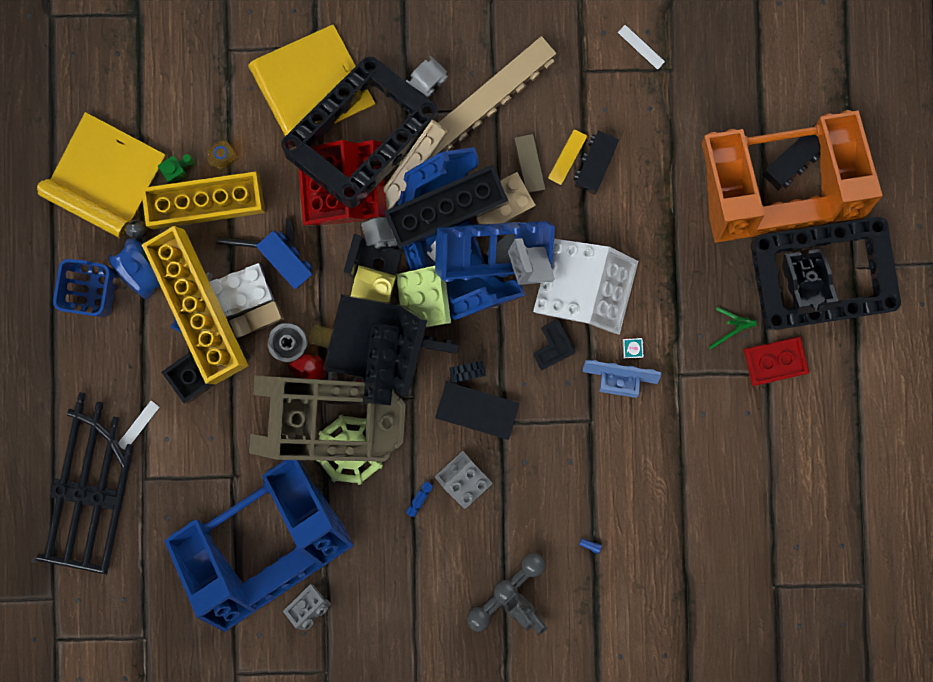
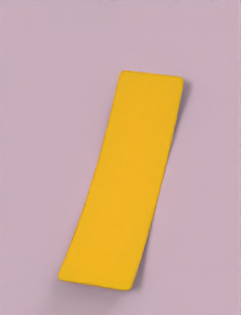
(567, 157)

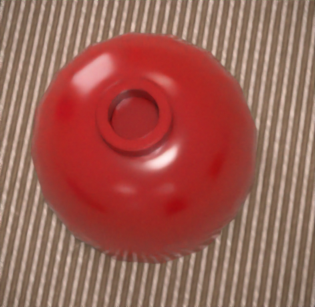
(308, 367)

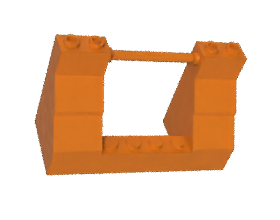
(846, 170)

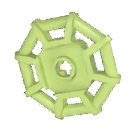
(348, 435)

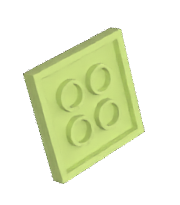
(425, 295)

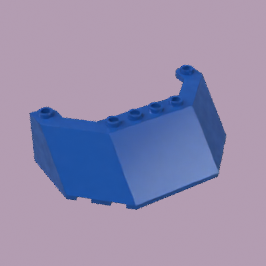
(464, 296)

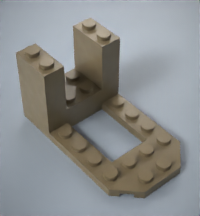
(294, 422)

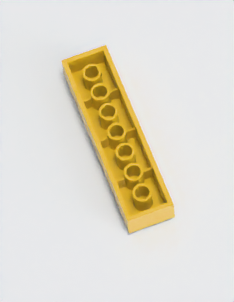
(194, 305)

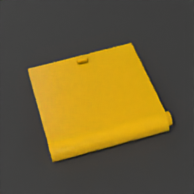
(303, 74)
(101, 176)

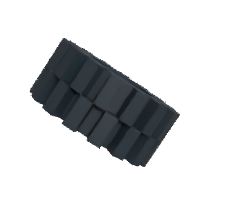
(467, 371)

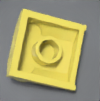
(373, 284)

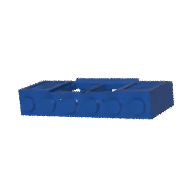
(454, 248)

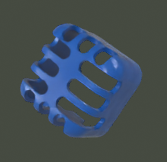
(94, 284)

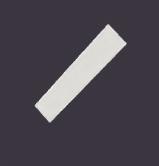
(641, 47)
(138, 425)

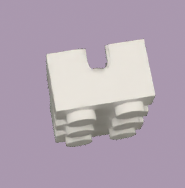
(242, 291)

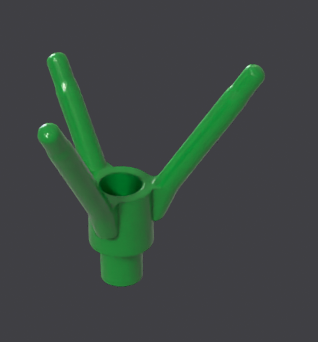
(740, 324)

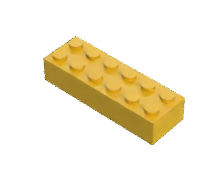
(203, 200)

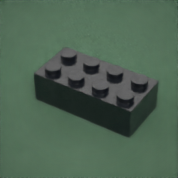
(187, 379)

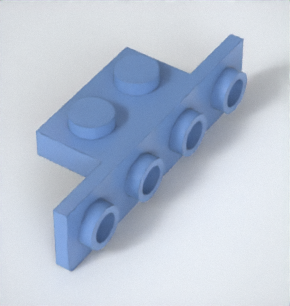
(620, 379)

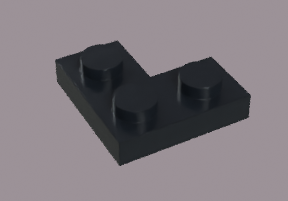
(558, 347)

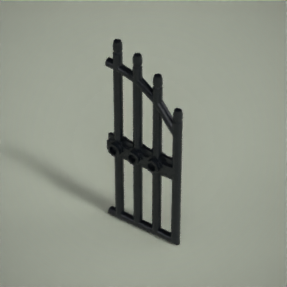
(86, 494)

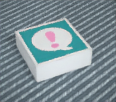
(632, 348)

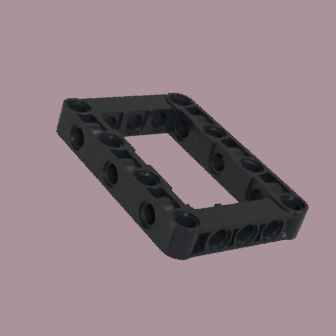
(333, 106)
(880, 265)

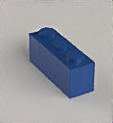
(285, 258)

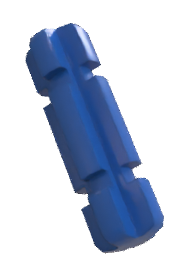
(419, 499)

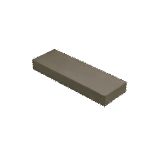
(529, 163)

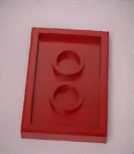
(776, 361)

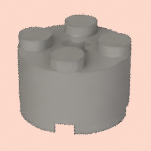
(428, 76)
(278, 338)

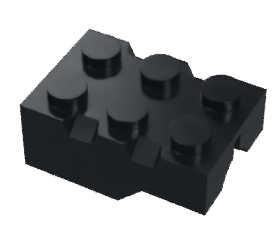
(810, 281)

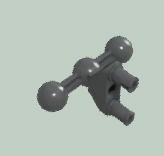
(514, 603)

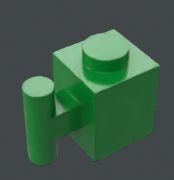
(175, 169)

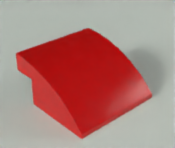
(321, 207)

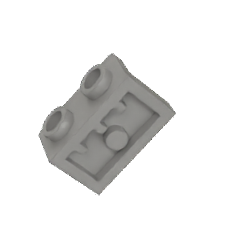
(306, 608)

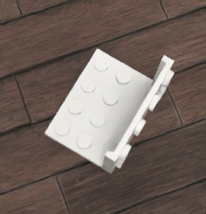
(588, 285)

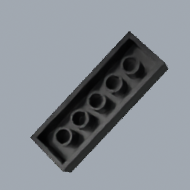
(446, 207)

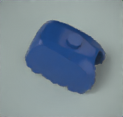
(135, 268)

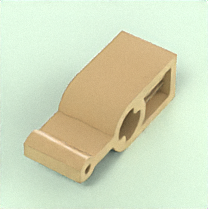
(256, 319)

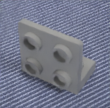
(530, 264)
(463, 480)

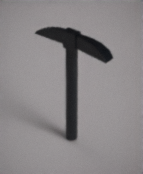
(289, 233)

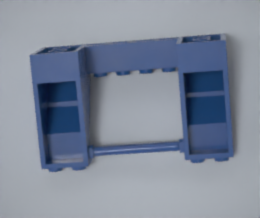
(213, 585)

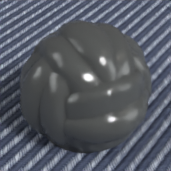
(136, 229)

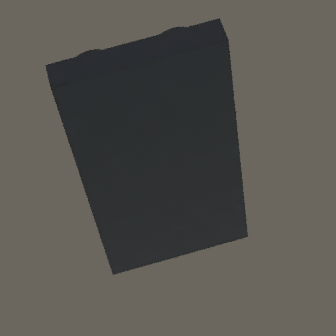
(477, 410)

